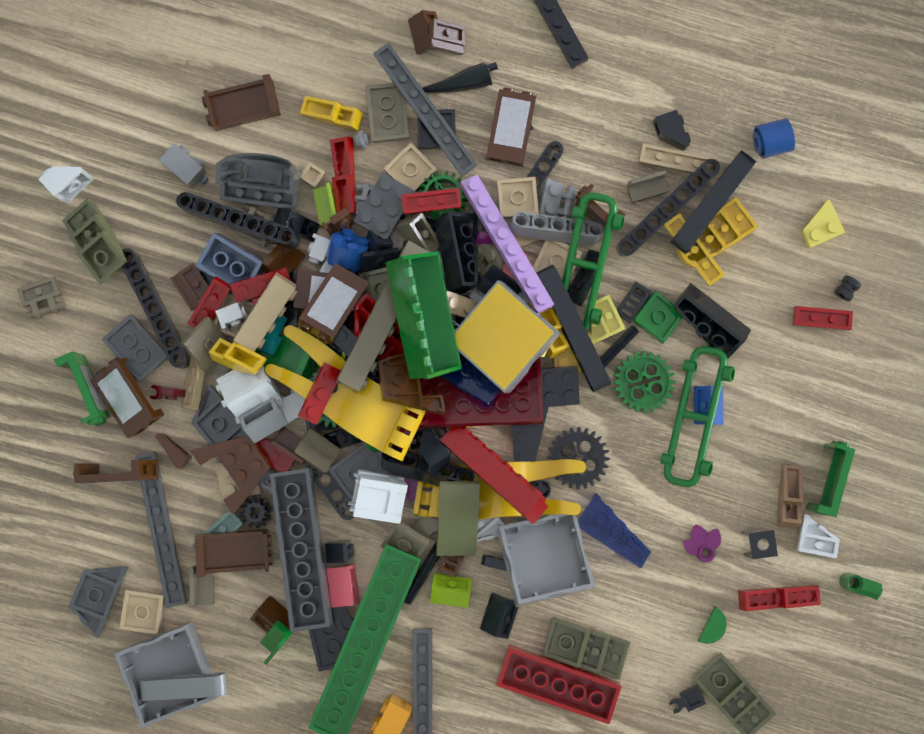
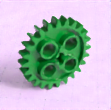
(638, 365)

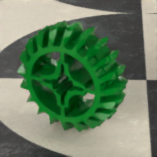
(436, 182)

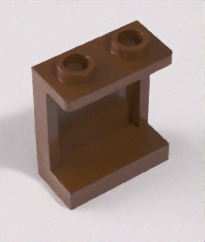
(594, 211)

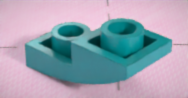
(273, 339)

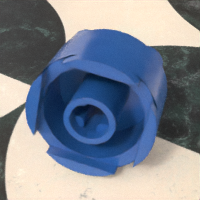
(346, 249)

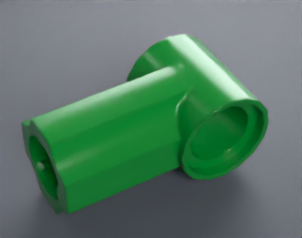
(861, 585)

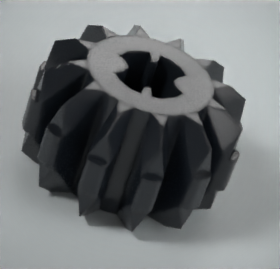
(262, 513)

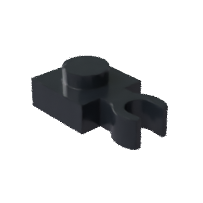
(690, 698)

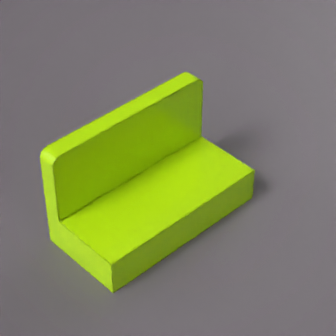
(324, 203)
(451, 590)

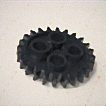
(596, 454)

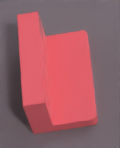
(343, 586)

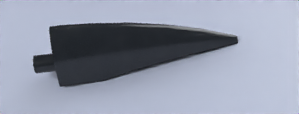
(467, 79)

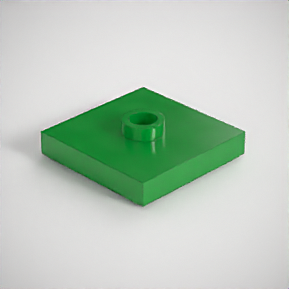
(658, 317)

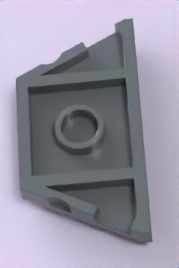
(215, 421)
(96, 596)

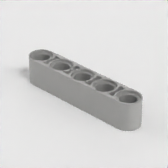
(547, 228)
(183, 686)

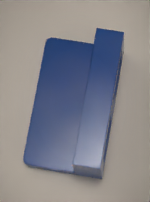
(702, 400)

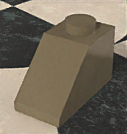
(418, 231)

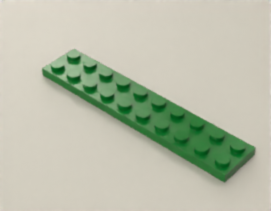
(365, 642)

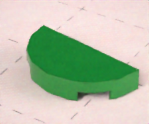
(714, 627)

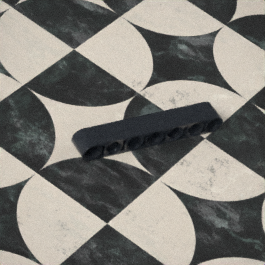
(674, 201)
(713, 202)
(231, 215)
(162, 313)
(574, 330)

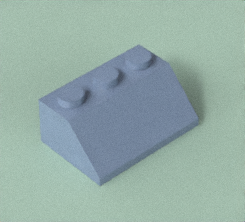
(229, 260)

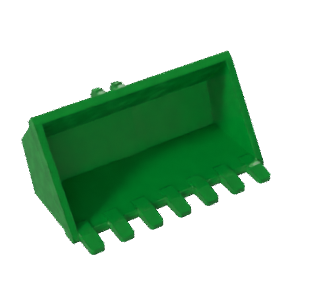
(423, 315)

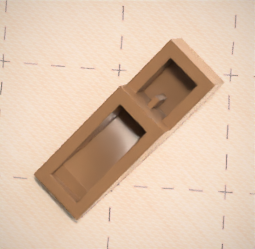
(790, 496)

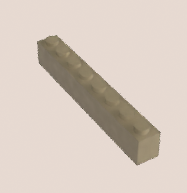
(373, 335)

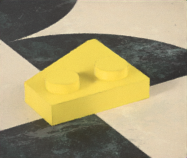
(822, 226)
(610, 320)

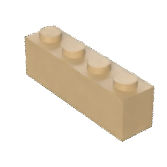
(265, 312)

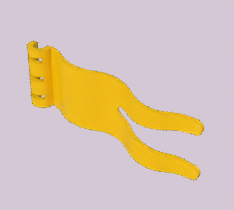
(358, 413)
(493, 505)

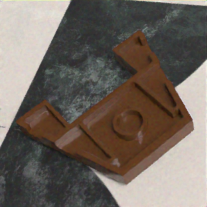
(401, 390)
(242, 461)

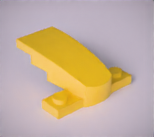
(725, 230)

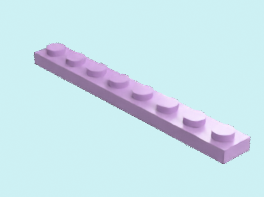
(506, 244)

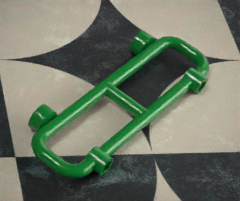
(614, 221)
(702, 467)

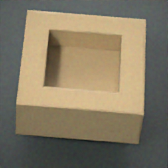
(312, 175)

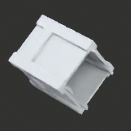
(247, 391)
(378, 496)

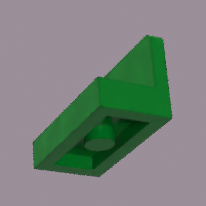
(275, 639)

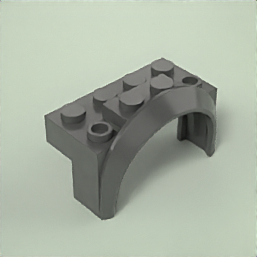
(262, 169)

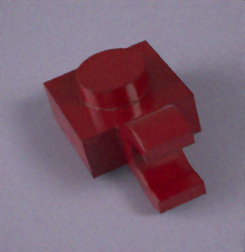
(169, 393)

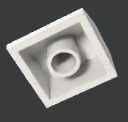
(65, 181)

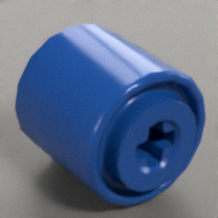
(774, 138)

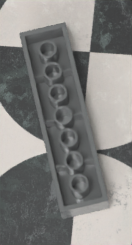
(301, 550)

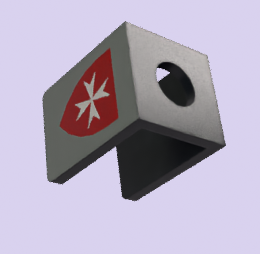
(757, 534)

